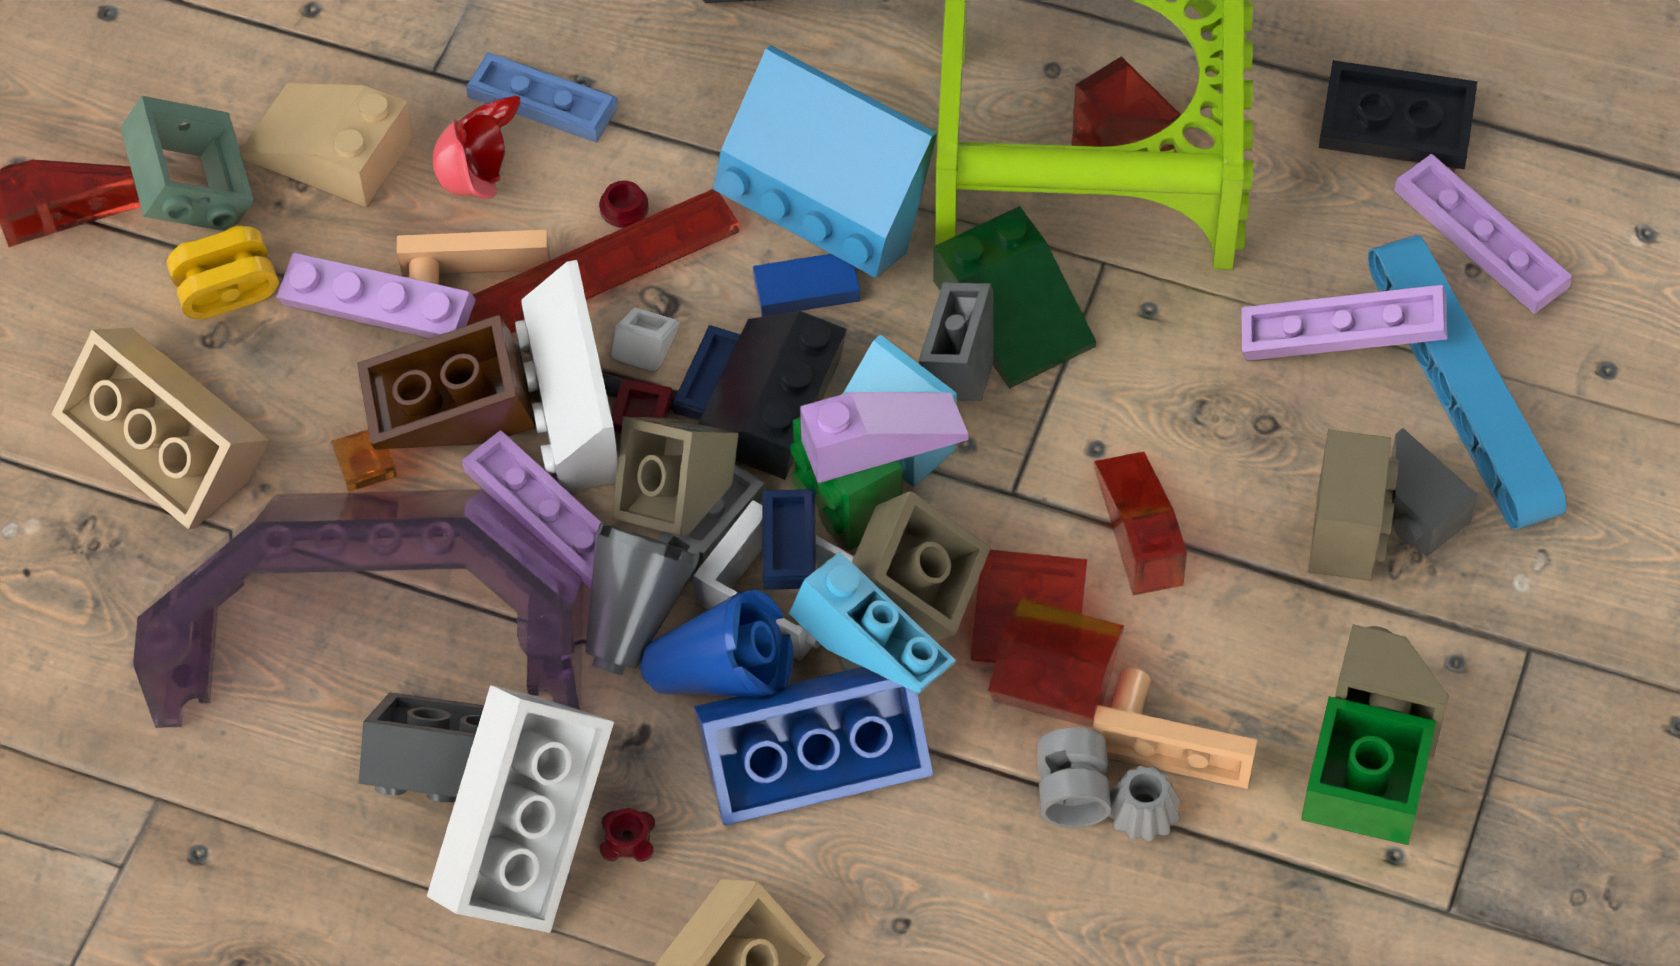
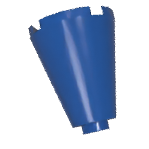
(723, 651)

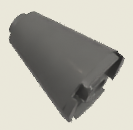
(631, 594)

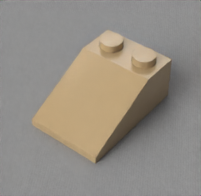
(332, 138)

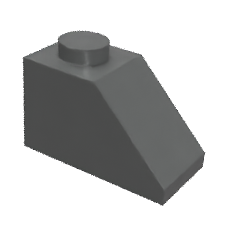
(961, 339)
(1428, 497)

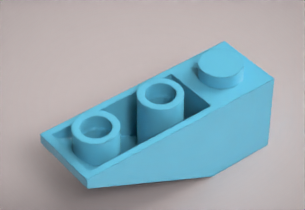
(866, 626)

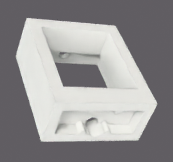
(734, 555)

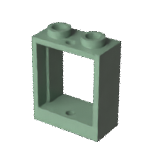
(208, 134)

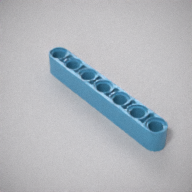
(1474, 394)

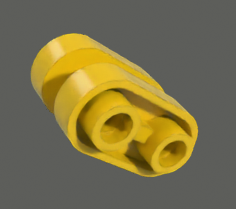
(222, 272)

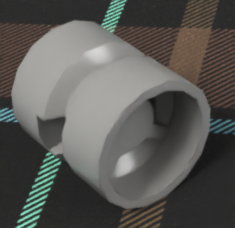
(1073, 777)

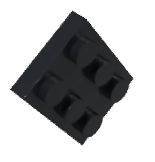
(1398, 114)

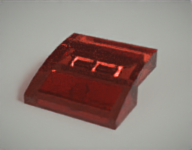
(1019, 575)

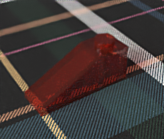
(60, 195)
(1142, 523)

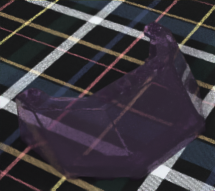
(365, 534)

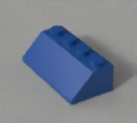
(811, 743)

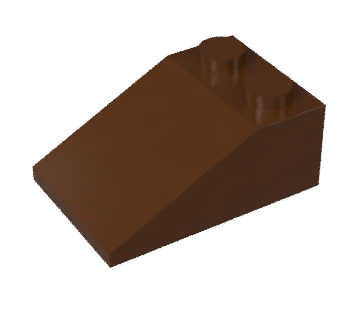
(447, 389)

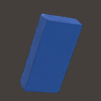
(805, 284)

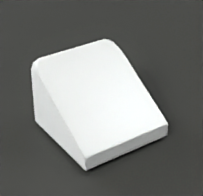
(643, 339)

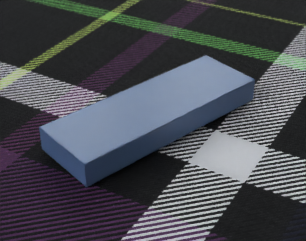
(544, 96)

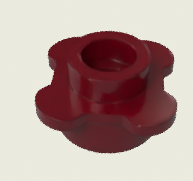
(627, 821)

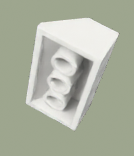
(569, 382)
(519, 810)

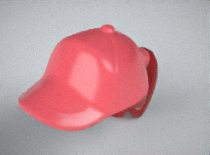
(473, 149)

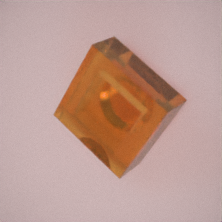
(361, 463)

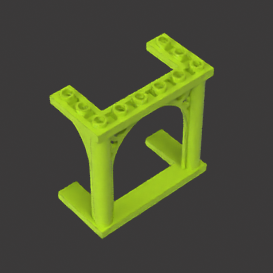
(1200, 183)

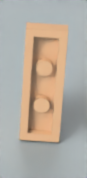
(434, 254)
(1167, 743)

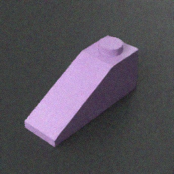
(876, 429)

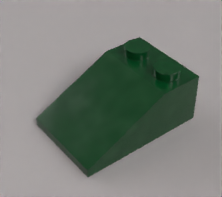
(1033, 306)

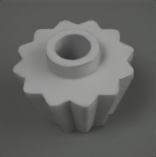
(1144, 804)

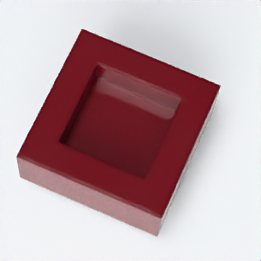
(641, 400)

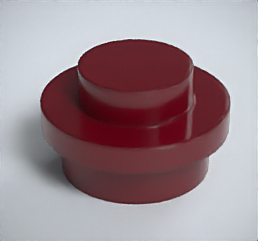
(623, 204)

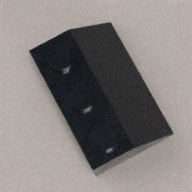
(770, 374)

